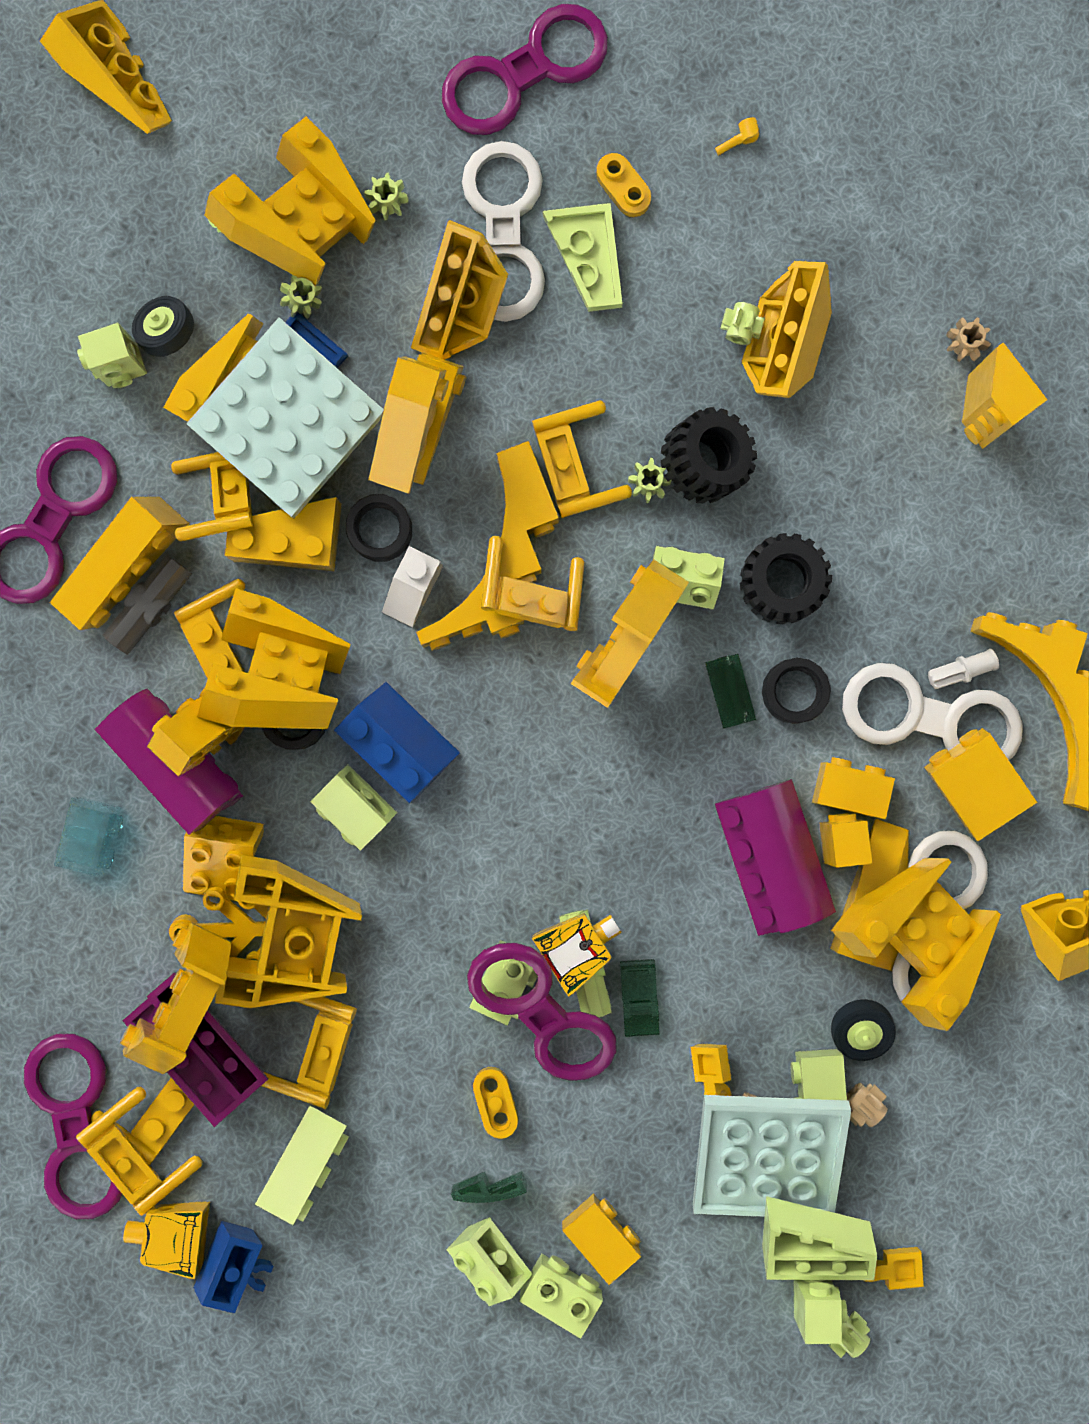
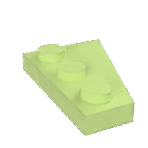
(589, 252)

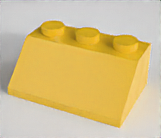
(998, 397)

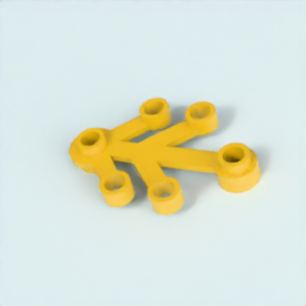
(241, 927)

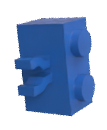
(230, 1267)

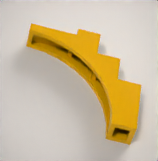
(526, 512)
(1054, 660)

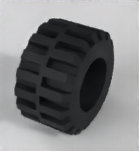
(729, 444)
(807, 559)

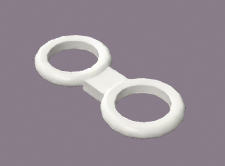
(504, 221)
(926, 714)
(965, 900)

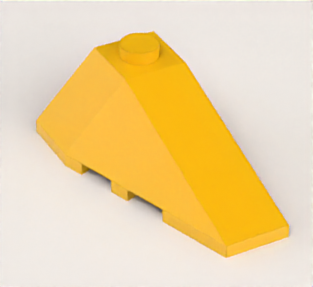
(93, 50)
(889, 858)
(1060, 932)

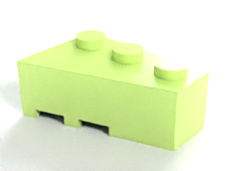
(303, 1166)
(815, 1244)

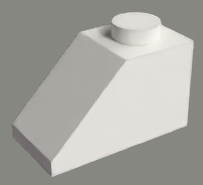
(411, 586)

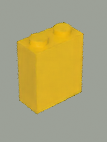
(980, 783)

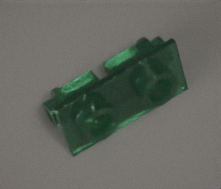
(730, 691)

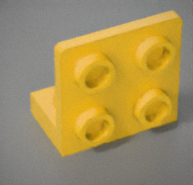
(215, 854)

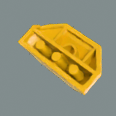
(460, 294)
(793, 330)

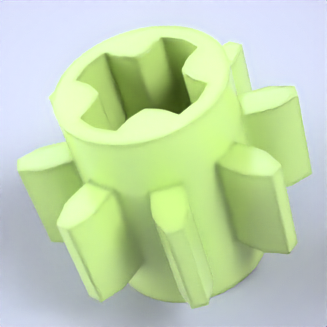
(394, 200)
(296, 303)
(742, 323)
(649, 490)
(853, 1337)

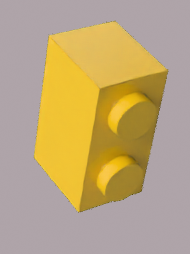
(853, 789)
(845, 841)
(602, 1238)

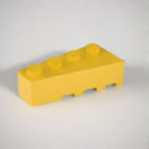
(117, 561)

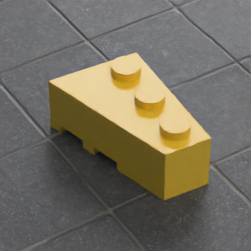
(285, 541)
(186, 738)

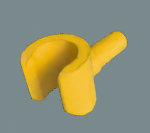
(748, 134)

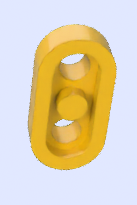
(623, 183)
(495, 1101)

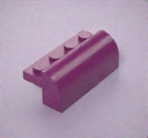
(190, 798)
(775, 859)
(216, 1068)

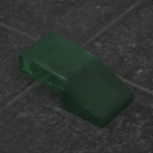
(639, 997)
(479, 1190)

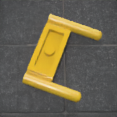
(565, 465)
(229, 495)
(530, 600)
(205, 631)
(322, 1054)
(158, 1121)
(124, 1162)

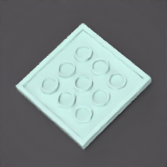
(286, 418)
(770, 1150)

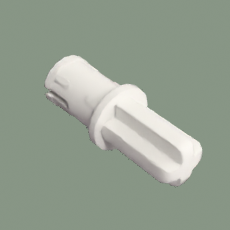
(963, 669)

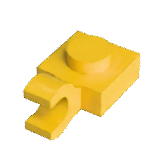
(712, 1068)
(900, 1268)

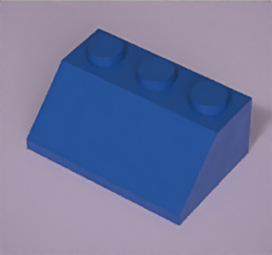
(397, 742)

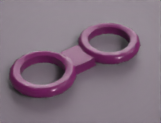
(524, 69)
(53, 514)
(541, 1011)
(68, 1120)

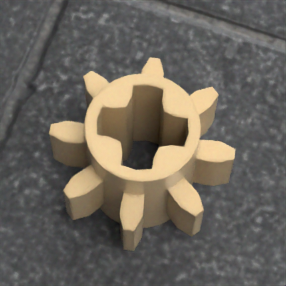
(959, 339)
(866, 1105)

